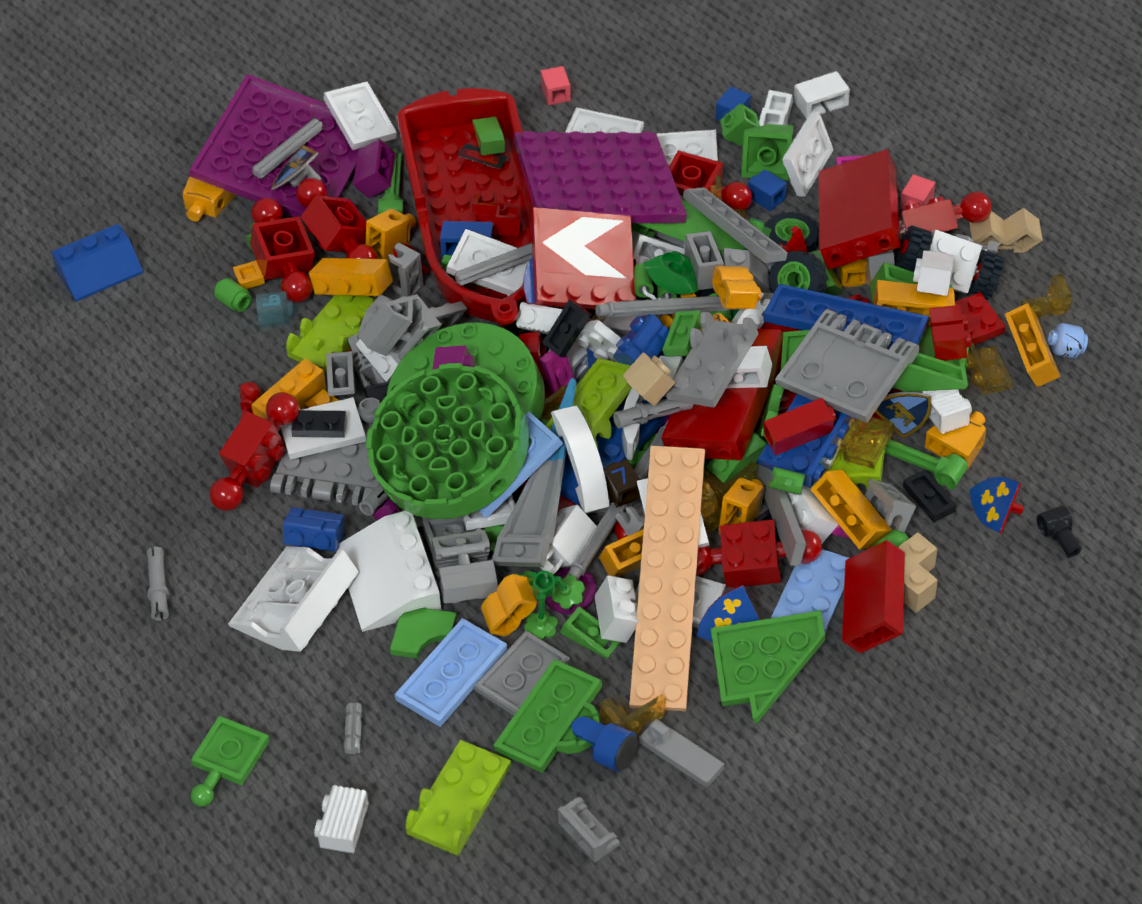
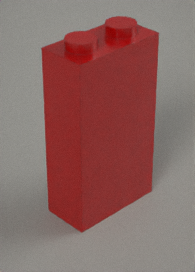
(873, 597)

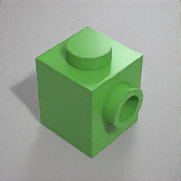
(736, 122)

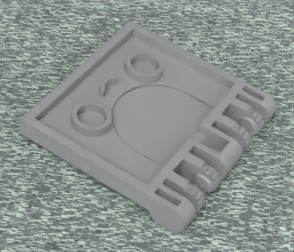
(847, 367)
(338, 468)

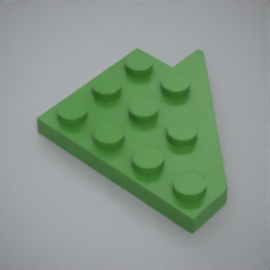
(764, 657)

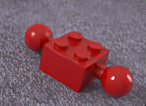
(699, 172)
(942, 216)
(333, 221)
(282, 249)
(253, 450)
(752, 553)

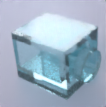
(273, 309)

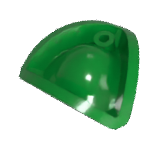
(672, 273)

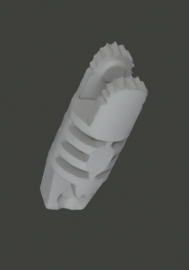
(362, 365)

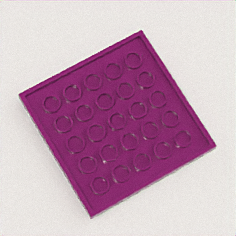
(255, 125)
(600, 174)

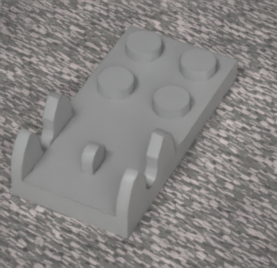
(712, 360)

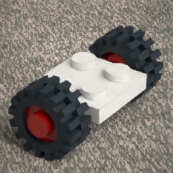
(971, 270)

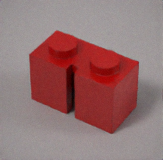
(949, 332)

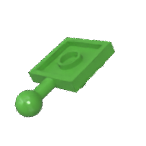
(227, 753)

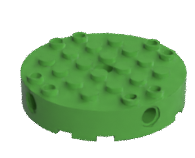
(493, 350)
(448, 441)

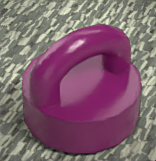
(385, 509)

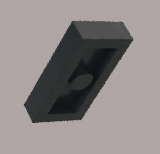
(566, 328)
(319, 424)
(929, 495)

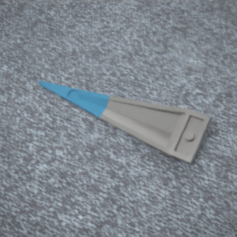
(533, 520)

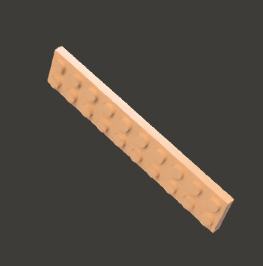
(667, 577)

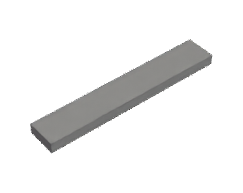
(735, 225)
(784, 518)

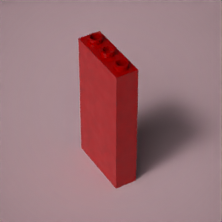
(858, 209)
(729, 425)

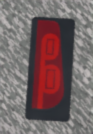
(473, 153)

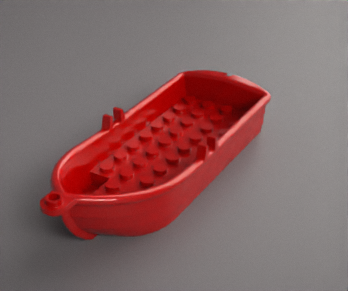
(445, 184)

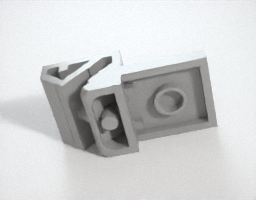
(407, 324)
(460, 560)

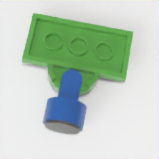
(561, 719)

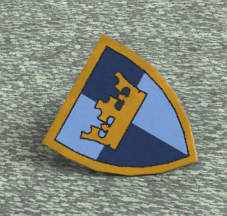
(297, 168)
(906, 411)

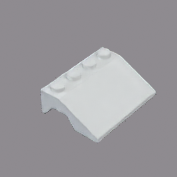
(392, 571)
(294, 597)

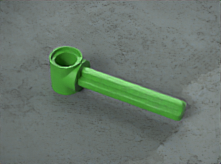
(391, 198)
(946, 470)

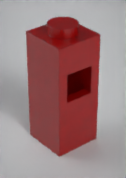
(799, 426)

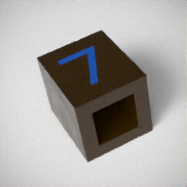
(621, 483)

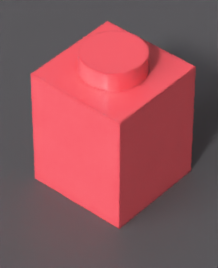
(555, 85)
(917, 191)

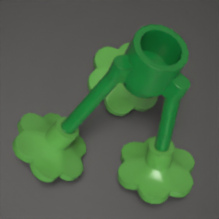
(563, 591)

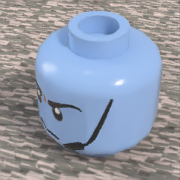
(1067, 340)

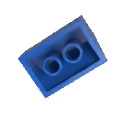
(96, 262)

